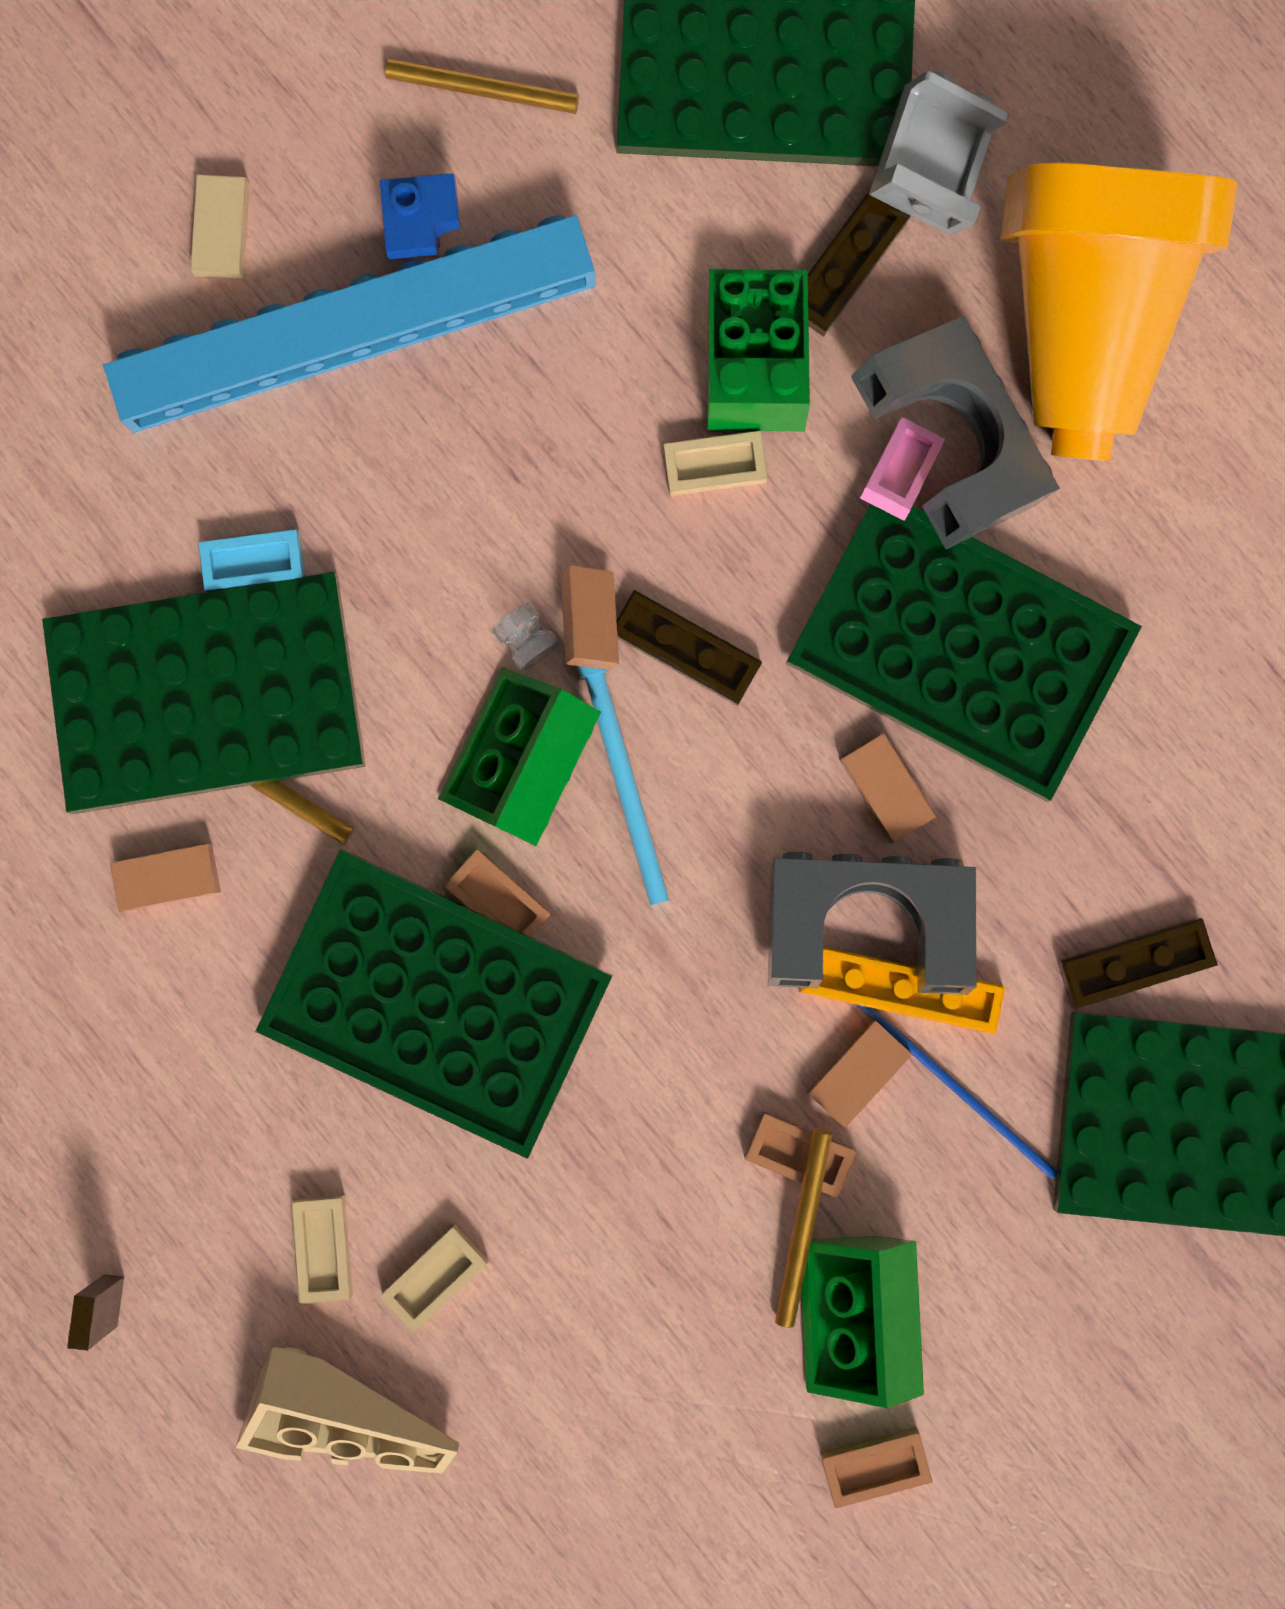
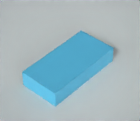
(251, 560)

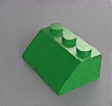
(520, 755)
(863, 1320)

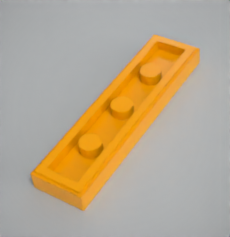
(894, 989)

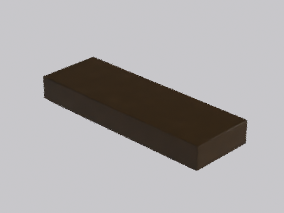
(851, 260)
(686, 648)
(1137, 963)

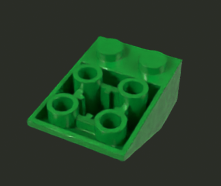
(758, 350)

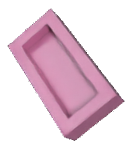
(902, 468)

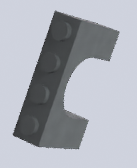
(954, 369)
(935, 897)

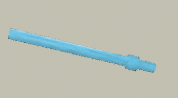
(625, 784)

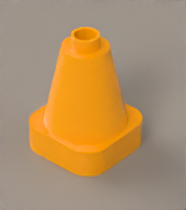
(1105, 285)

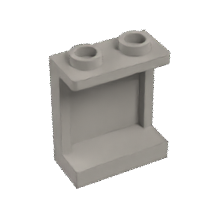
(937, 152)

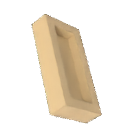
(220, 226)
(715, 463)
(322, 1249)
(433, 1278)

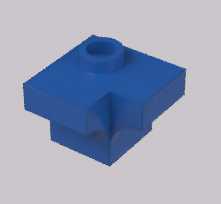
(418, 213)

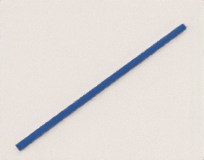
(961, 1092)

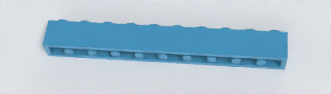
(350, 323)

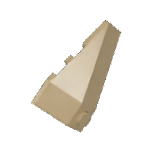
(319, 1409)

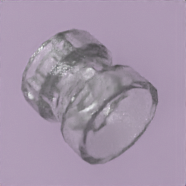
(525, 636)

